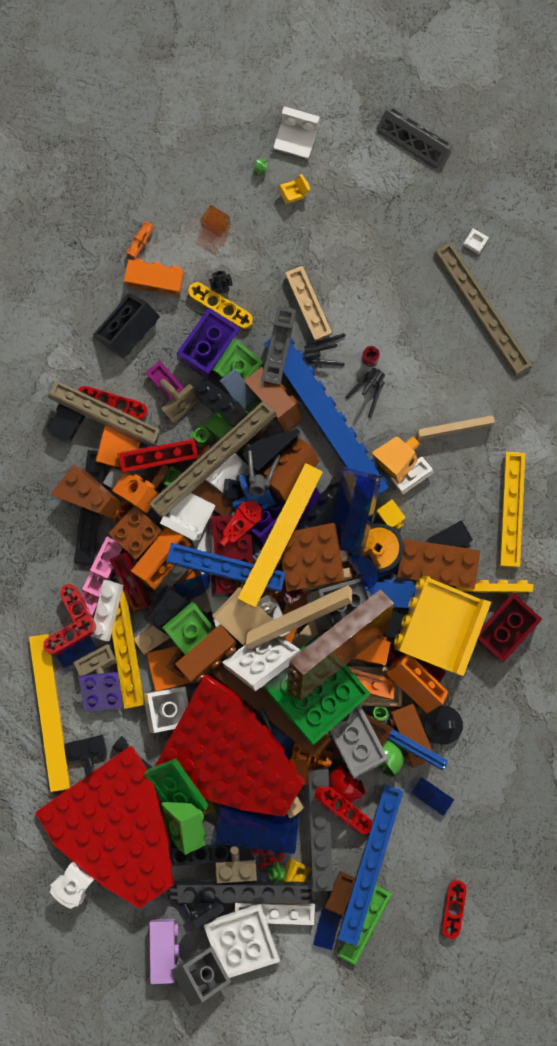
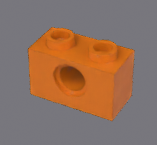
(135, 491)

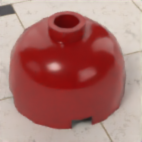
(344, 783)

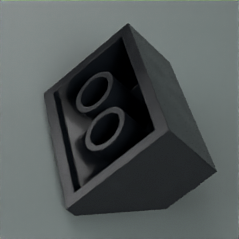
(126, 325)

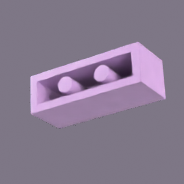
(163, 950)

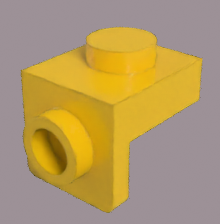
(294, 190)

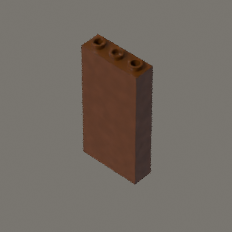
(339, 645)

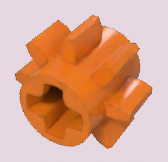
(121, 511)

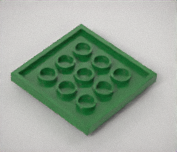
(323, 706)

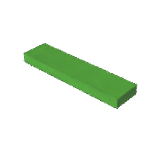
(377, 905)

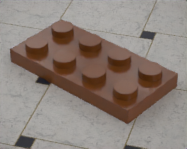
(440, 562)

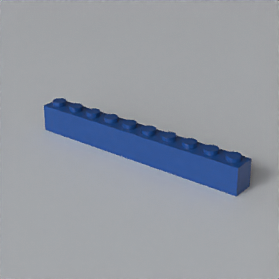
(325, 415)

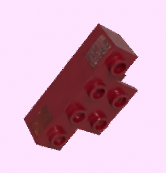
(238, 550)

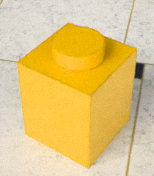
(391, 515)

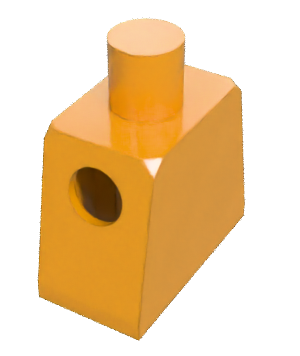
(397, 457)

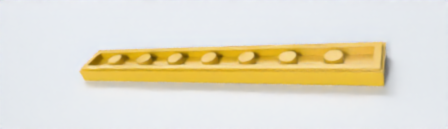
(279, 536)
(49, 714)

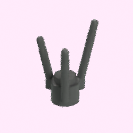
(257, 482)

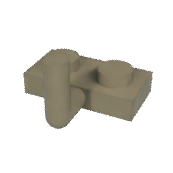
(180, 402)
(96, 661)
(236, 870)

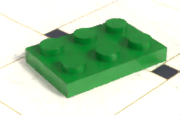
(175, 785)

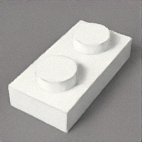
(417, 474)

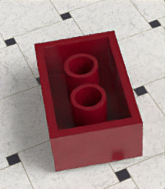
(507, 627)

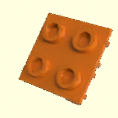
(303, 760)

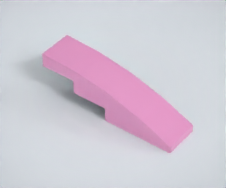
(100, 570)

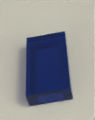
(326, 929)

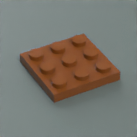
(312, 558)

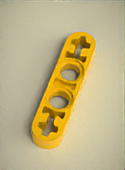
(219, 307)

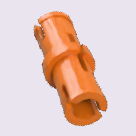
(139, 240)

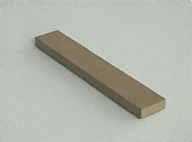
(103, 413)

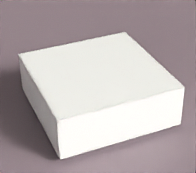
(475, 241)

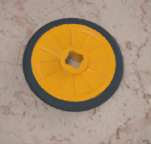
(392, 546)

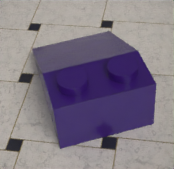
(207, 343)

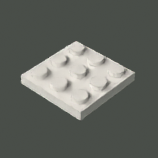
(262, 662)
(242, 940)

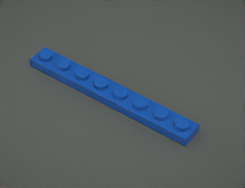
(370, 865)

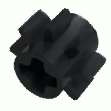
(220, 282)

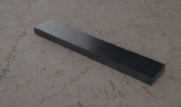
(88, 519)

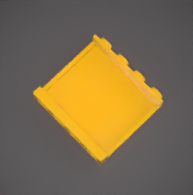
(441, 625)

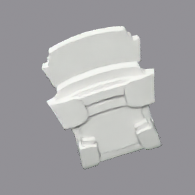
(71, 887)

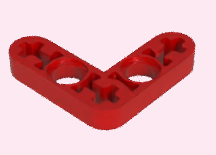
(78, 620)

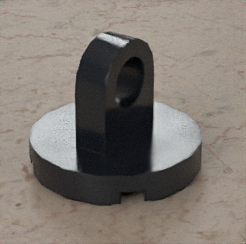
(443, 725)

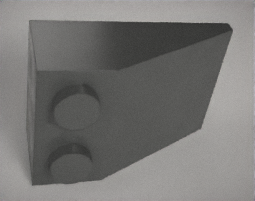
(359, 595)

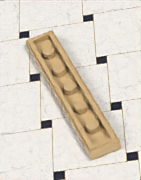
(299, 617)

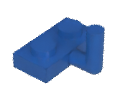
(264, 501)

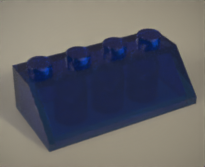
(355, 509)
(257, 830)

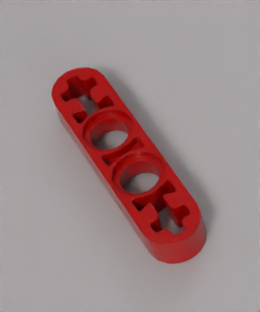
(114, 399)
(342, 812)

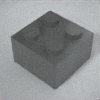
(201, 976)

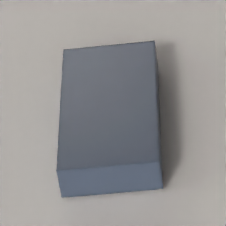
(238, 388)

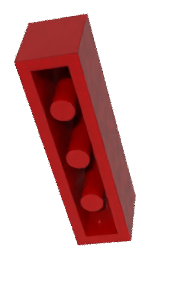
(157, 455)

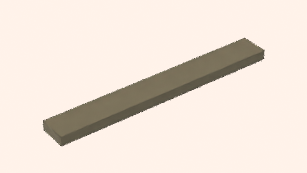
(483, 309)
(212, 459)

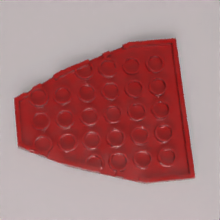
(232, 754)
(114, 829)

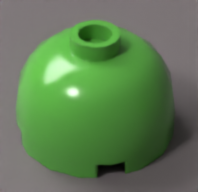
(395, 760)

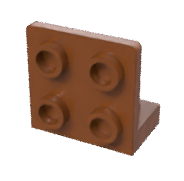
(135, 533)

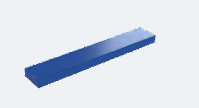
(218, 565)

